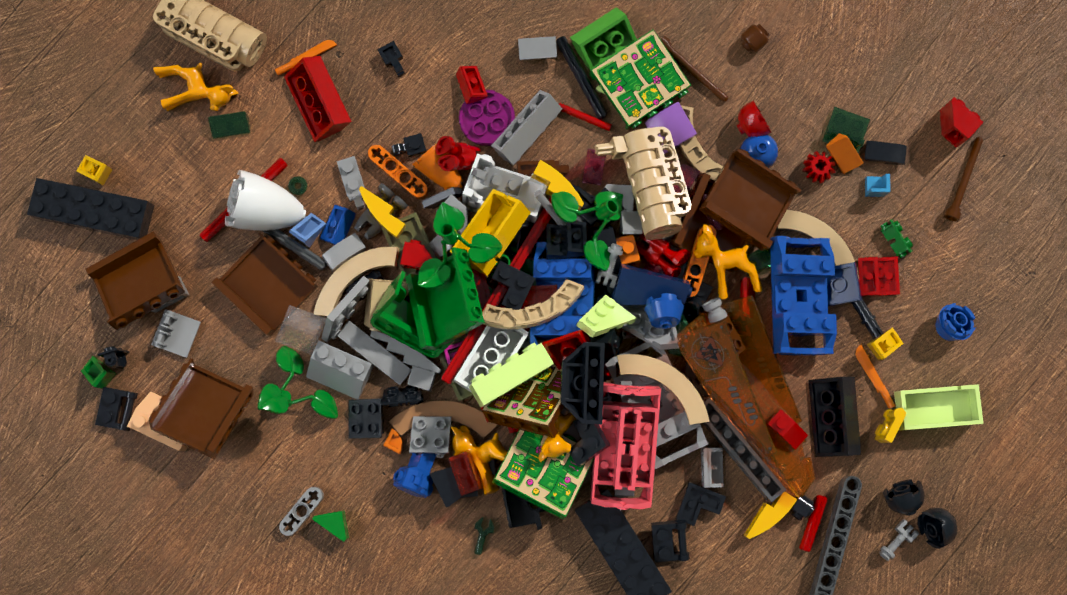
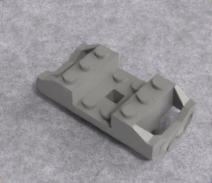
(672, 415)

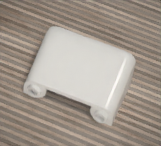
(476, 193)

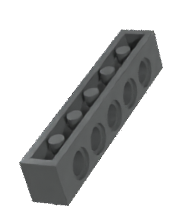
(742, 453)

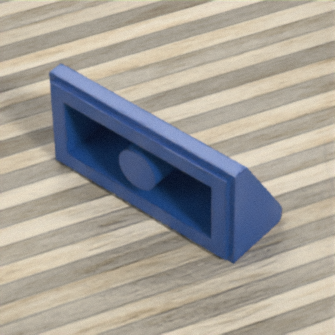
(337, 225)

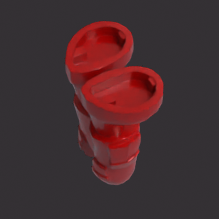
(456, 154)
(657, 250)

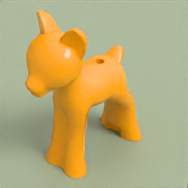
(218, 95)
(708, 246)
(557, 446)
(481, 455)

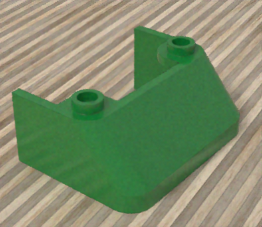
(396, 318)

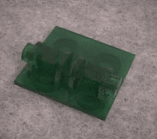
(847, 124)

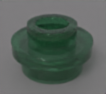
(295, 180)

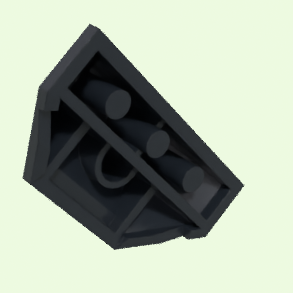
(583, 382)

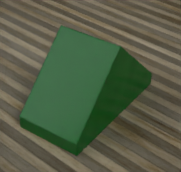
(97, 373)
(335, 523)

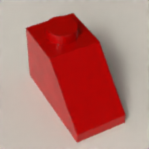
(414, 255)
(787, 428)

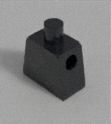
(446, 485)

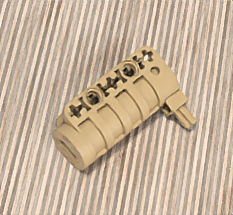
(212, 29)
(651, 179)

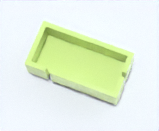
(510, 375)
(940, 407)

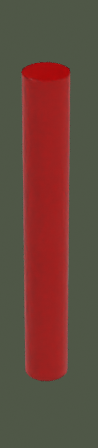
(585, 117)

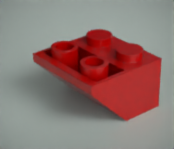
(958, 122)

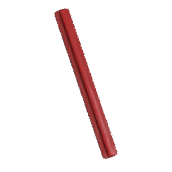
(271, 173)

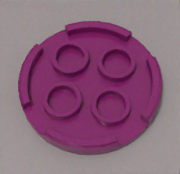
(486, 119)

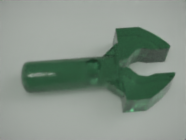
(482, 535)

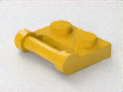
(887, 431)

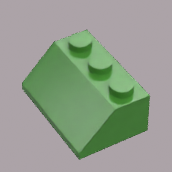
(603, 38)

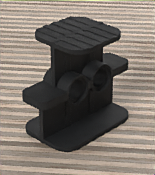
(519, 511)

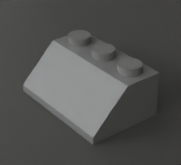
(339, 370)

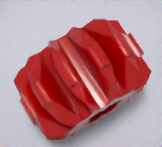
(818, 174)

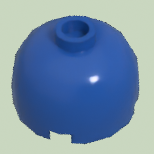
(761, 148)

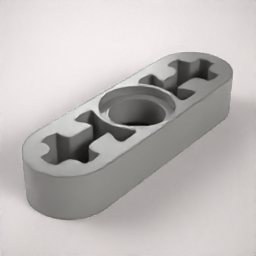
(287, 519)

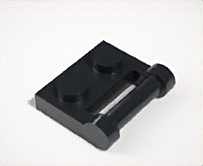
(110, 408)
(663, 541)

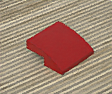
(879, 276)

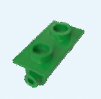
(894, 231)

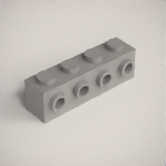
(526, 127)

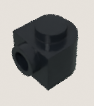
(802, 507)

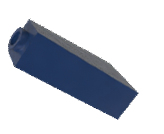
(637, 285)

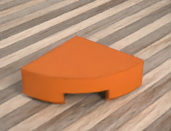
(394, 442)

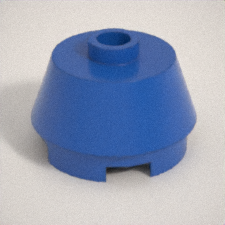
(664, 311)
(955, 322)

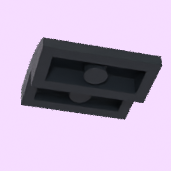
(565, 240)

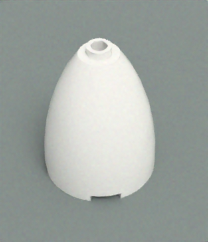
(261, 204)

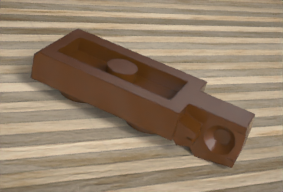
(528, 167)

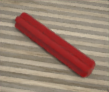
(813, 523)

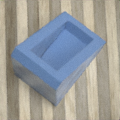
(308, 229)

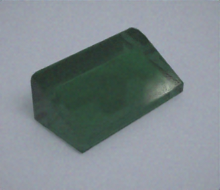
(229, 124)

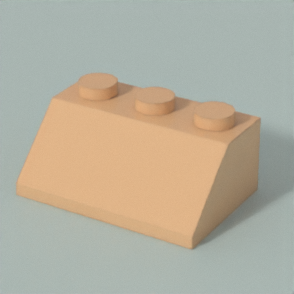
(140, 421)

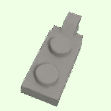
(499, 179)
(352, 180)

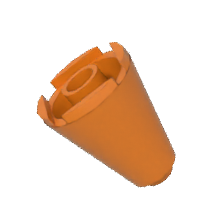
(429, 167)

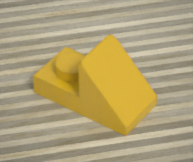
(94, 170)
(885, 344)

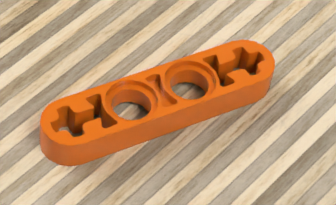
(398, 171)
(701, 262)

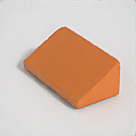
(844, 153)

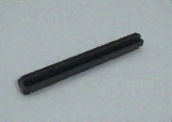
(581, 77)

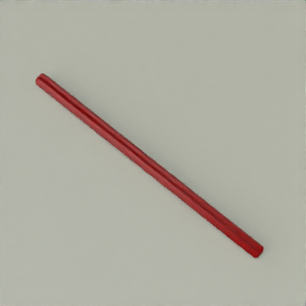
(496, 297)

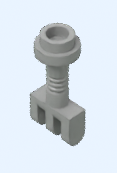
(614, 250)
(887, 552)

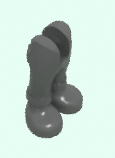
(386, 195)

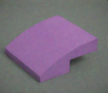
(676, 122)

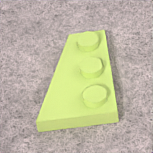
(605, 316)

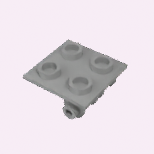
(176, 333)
(430, 435)

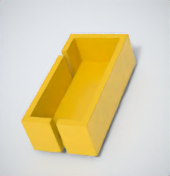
(499, 217)

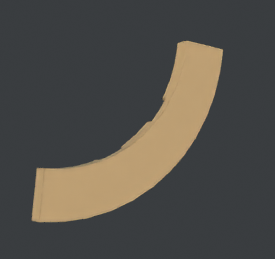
(696, 155)
(816, 228)
(349, 272)
(536, 314)
(669, 377)

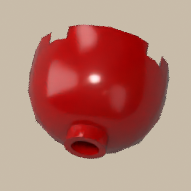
(751, 121)

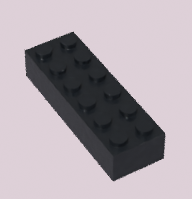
(90, 209)
(622, 549)

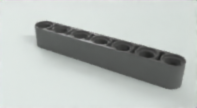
(832, 531)

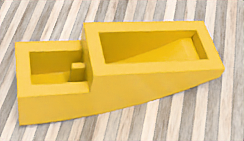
(555, 181)
(382, 213)
(769, 515)

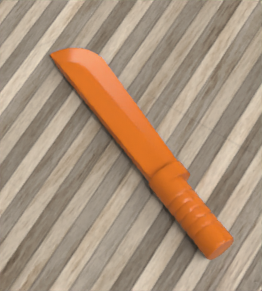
(315, 51)
(868, 367)

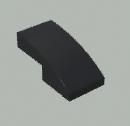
(885, 152)

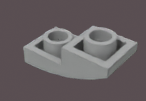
(343, 251)

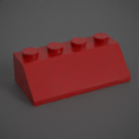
(317, 98)

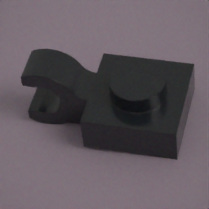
(392, 56)
(412, 145)

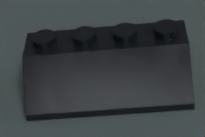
(834, 417)

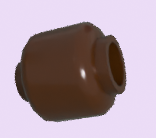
(754, 38)

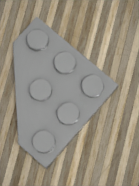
(344, 310)
(643, 329)

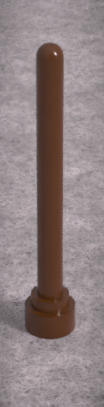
(694, 71)
(953, 212)

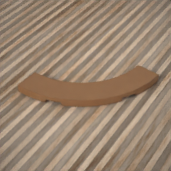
(459, 412)

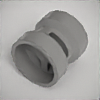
(715, 310)

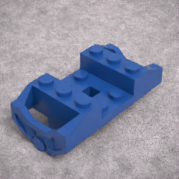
(555, 273)
(801, 295)

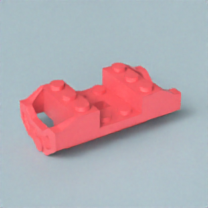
(625, 468)

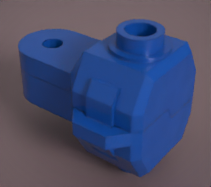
(416, 477)

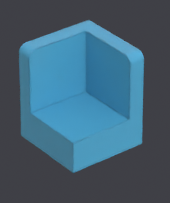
(877, 186)

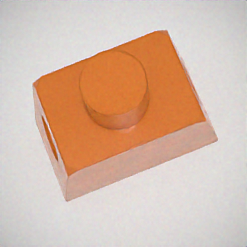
(630, 250)

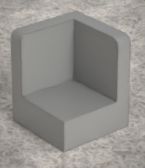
(421, 378)

